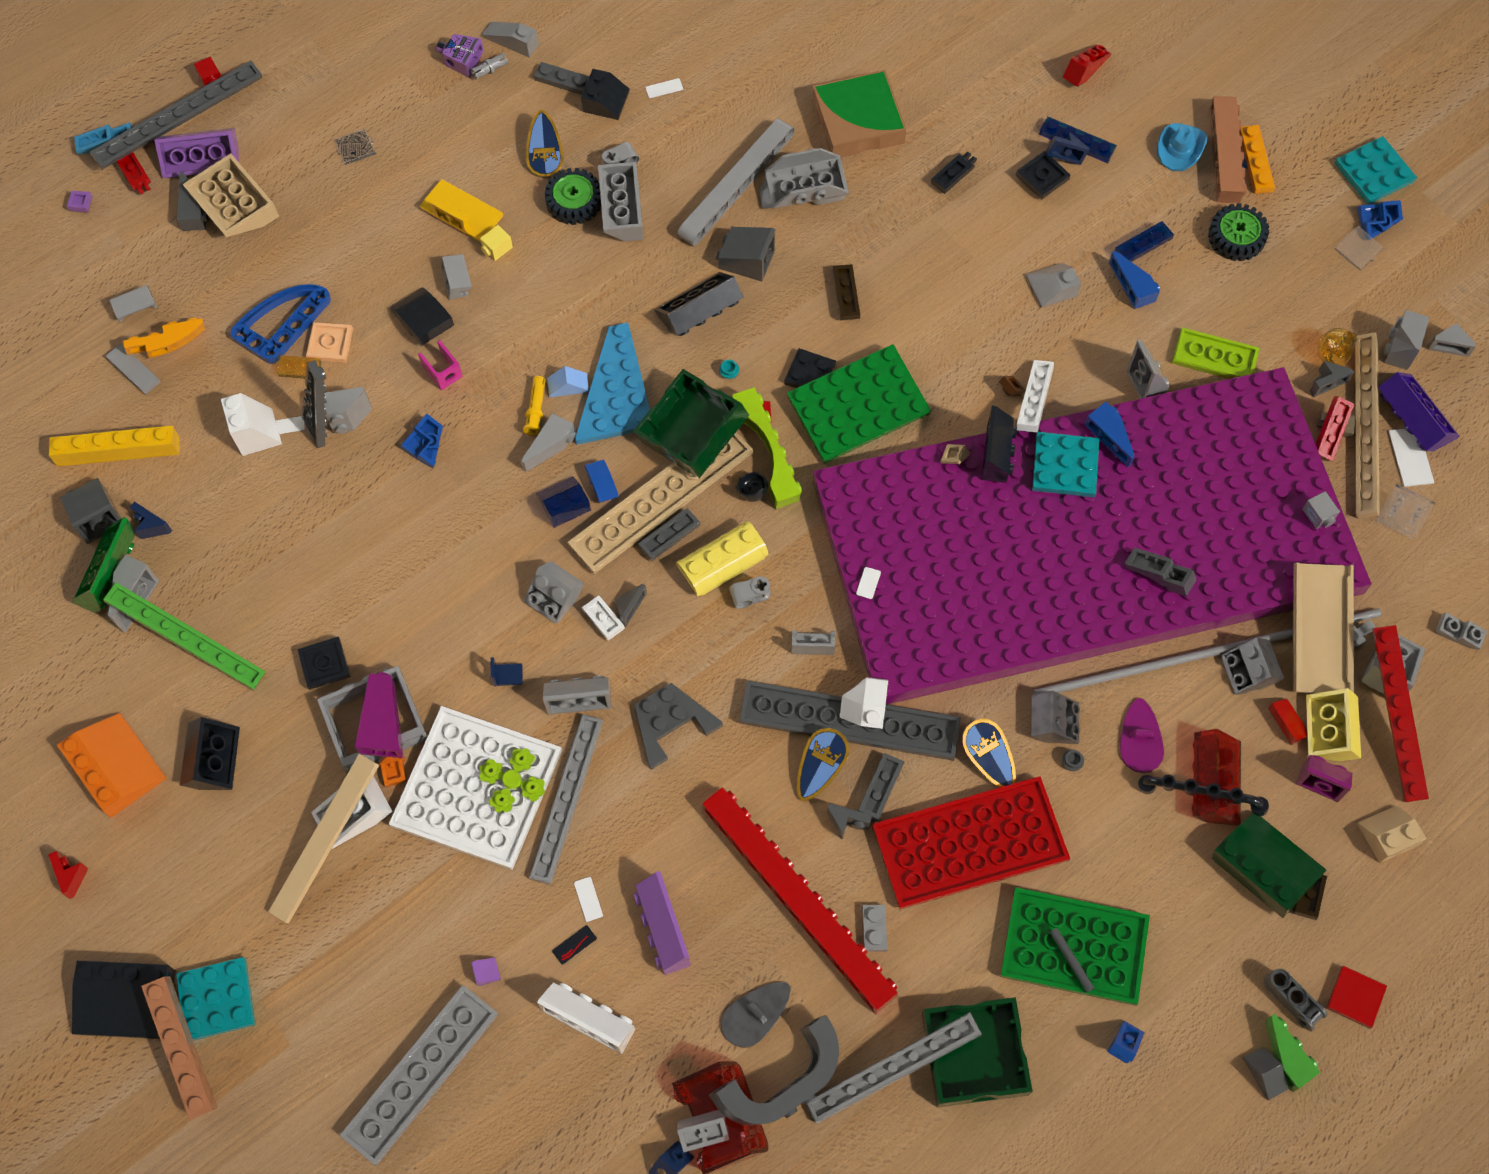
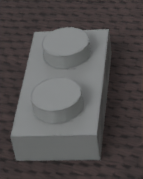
(874, 928)

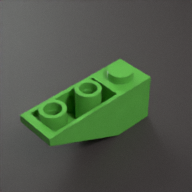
(1289, 1052)

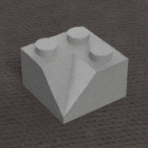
(1405, 339)

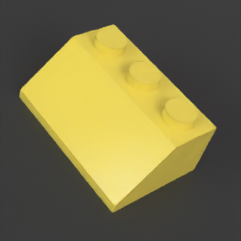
(1333, 725)

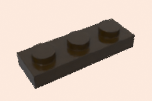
(846, 292)

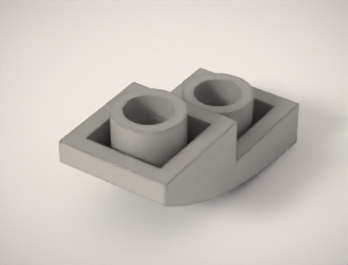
(1460, 632)

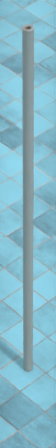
(1180, 659)

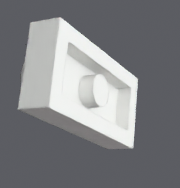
(603, 618)

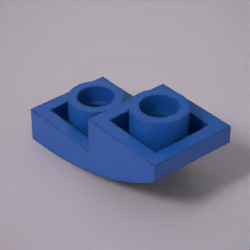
(601, 480)

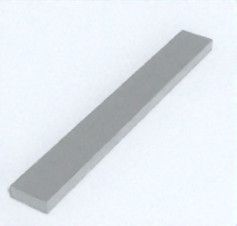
(566, 800)
(893, 1068)

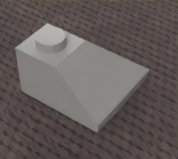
(1054, 284)

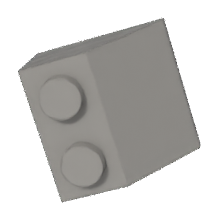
(346, 409)

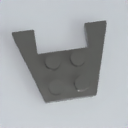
(666, 712)

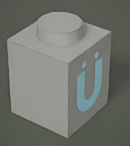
(1321, 510)

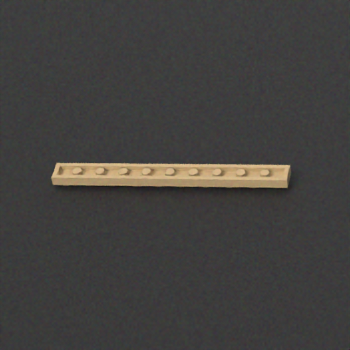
(1367, 426)

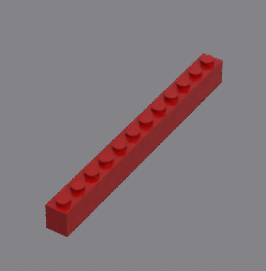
(800, 901)

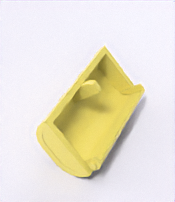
(723, 558)

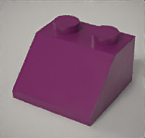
(1325, 778)

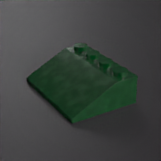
(1268, 864)

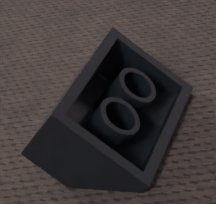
(999, 446)
(209, 755)

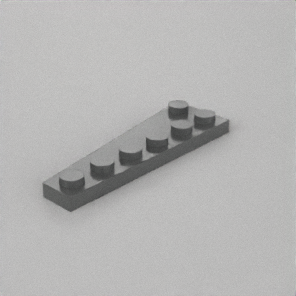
(314, 411)

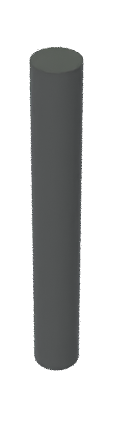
(1071, 959)

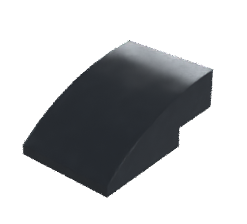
(422, 316)

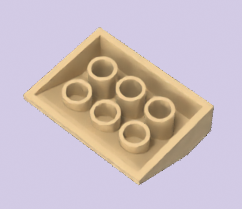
(231, 197)

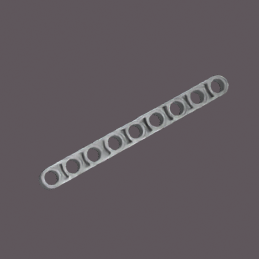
(735, 182)

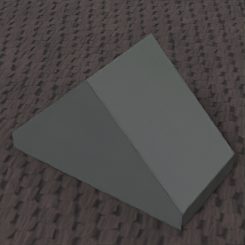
(1267, 1072)

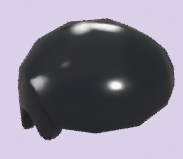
(752, 486)

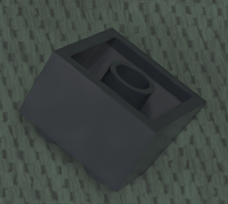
(604, 95)

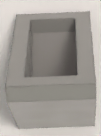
(1453, 341)

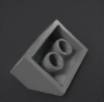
(577, 695)

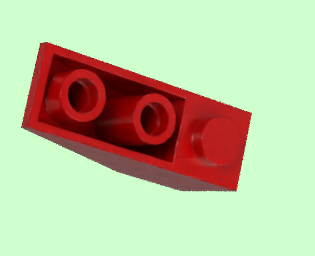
(1085, 64)

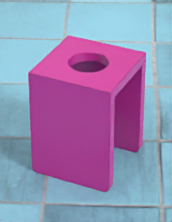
(439, 378)

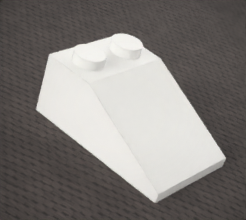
(367, 813)

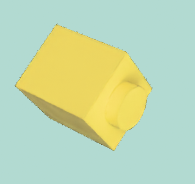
(496, 243)

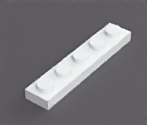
(1035, 396)

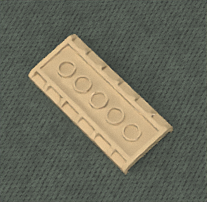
(1323, 628)

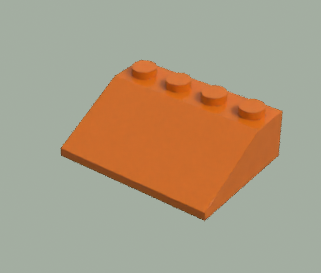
(112, 763)

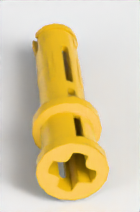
(534, 413)

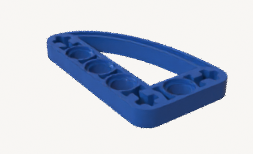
(298, 315)

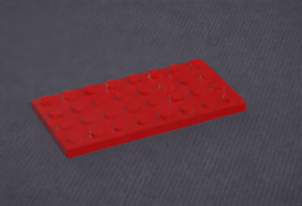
(970, 842)

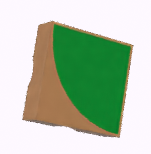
(859, 113)

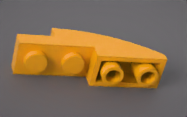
(173, 337)

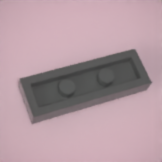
(561, 78)
(669, 534)
(881, 786)

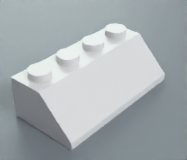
(587, 1017)

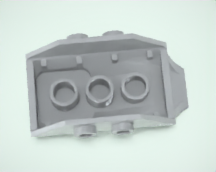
(804, 178)

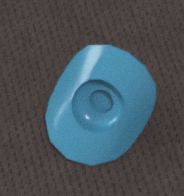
(1180, 146)

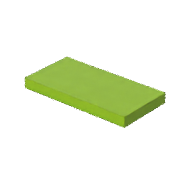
(1214, 354)

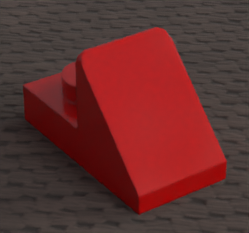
(68, 877)

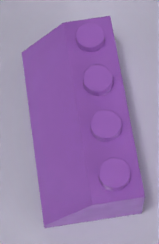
(195, 151)
(662, 924)

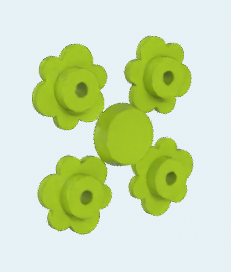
(512, 780)

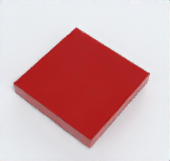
(1356, 997)

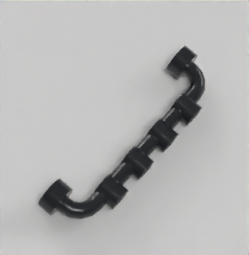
(1258, 805)

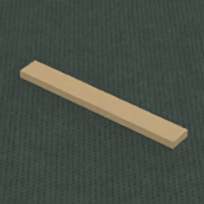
(323, 838)

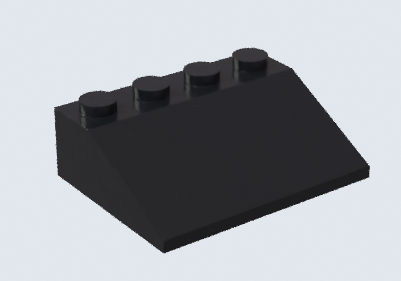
(111, 999)

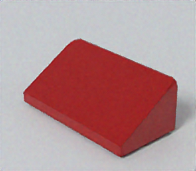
(1288, 721)

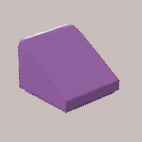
(486, 971)

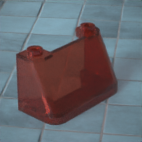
(744, 1140)

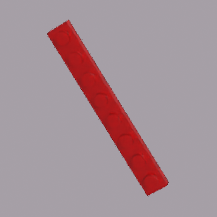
(1400, 713)

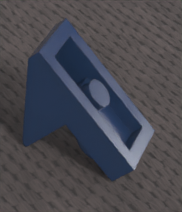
(1067, 149)
(150, 524)

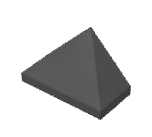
(629, 603)

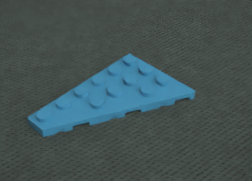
(617, 391)

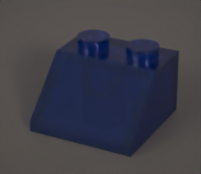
(564, 501)

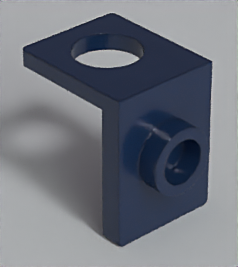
(506, 674)
(672, 1160)

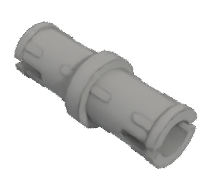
(489, 66)

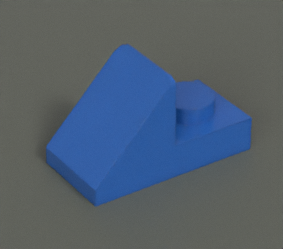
(1126, 1042)

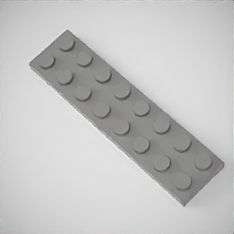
(419, 1075)

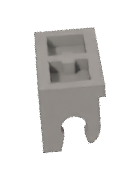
(455, 276)
(132, 302)
(813, 643)
(702, 1130)

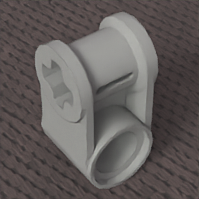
(620, 154)
(748, 593)

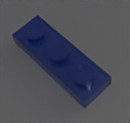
(1145, 242)

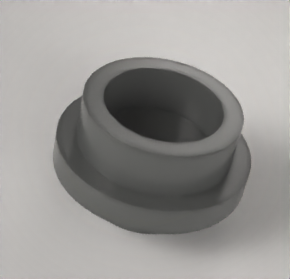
(1072, 760)

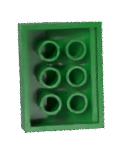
(99, 574)

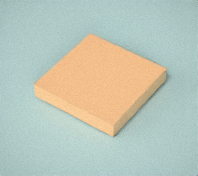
(330, 342)

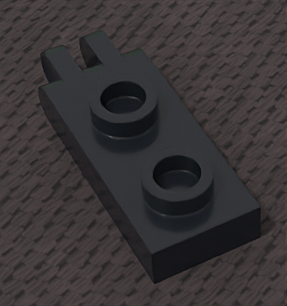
(953, 172)

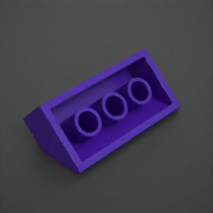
(1417, 412)

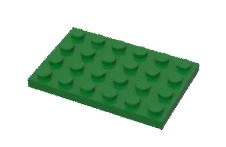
(858, 403)
(1102, 938)

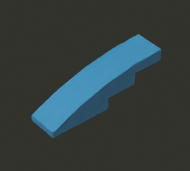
(90, 140)

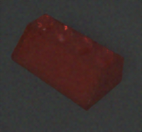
(1218, 762)

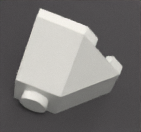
(865, 703)

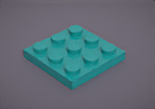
(1375, 170)
(1065, 464)
(216, 998)

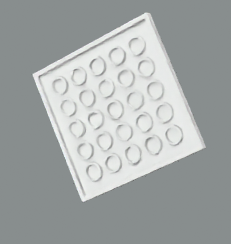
(451, 803)

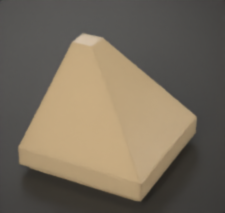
(955, 454)

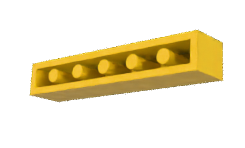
(114, 446)

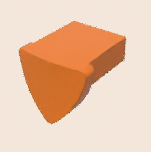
(392, 770)

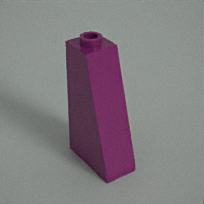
(379, 721)

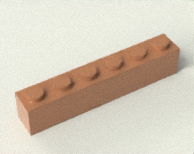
(1227, 149)
(179, 1047)

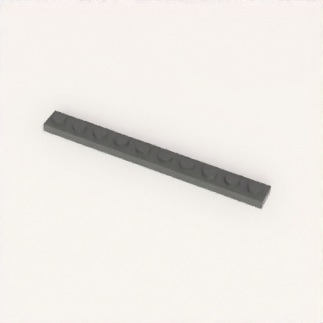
(175, 115)

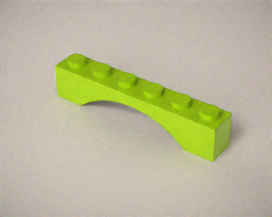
(782, 486)

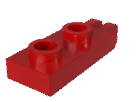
(134, 173)

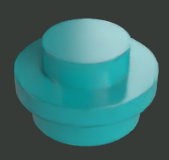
(729, 369)

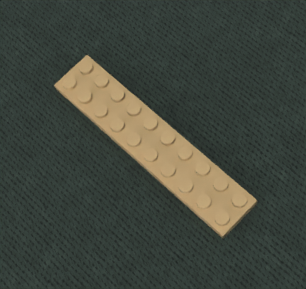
(650, 507)

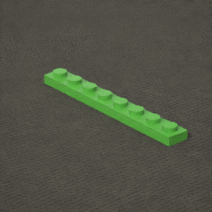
(184, 636)

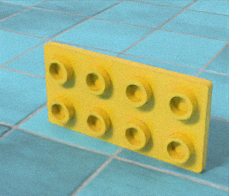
(461, 210)

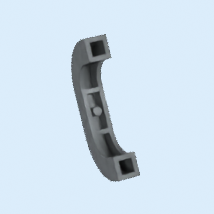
(824, 1059)

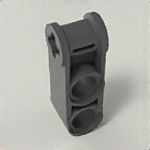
(1307, 1010)

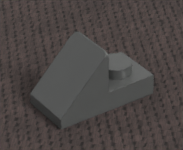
(1331, 377)
(842, 816)

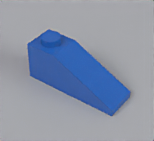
(1136, 282)
(1109, 428)

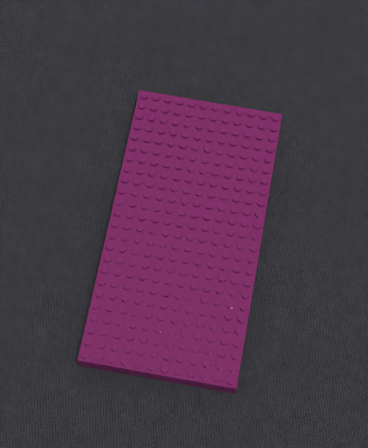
(1024, 580)

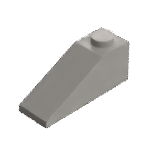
(513, 36)
(550, 441)

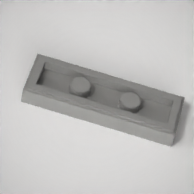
(133, 369)

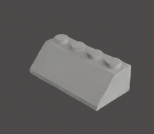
(621, 201)

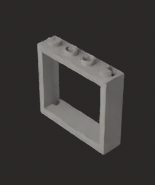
(352, 691)

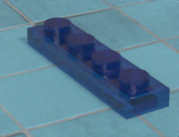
(1098, 147)

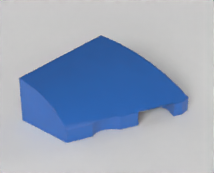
(1379, 217)
(424, 441)

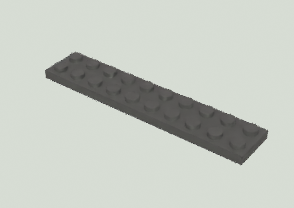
(810, 711)

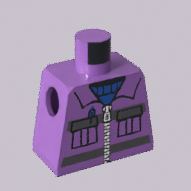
(461, 53)

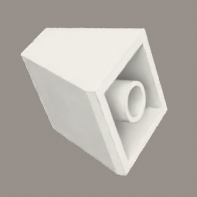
(250, 424)

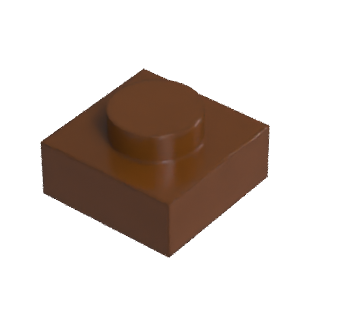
(1011, 386)

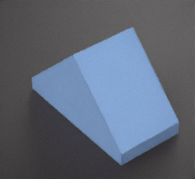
(567, 382)

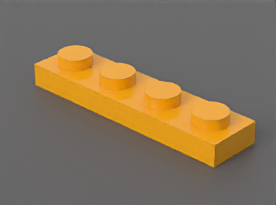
(1256, 159)

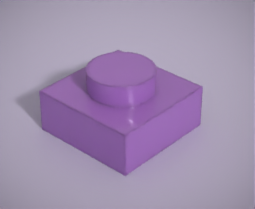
(79, 201)

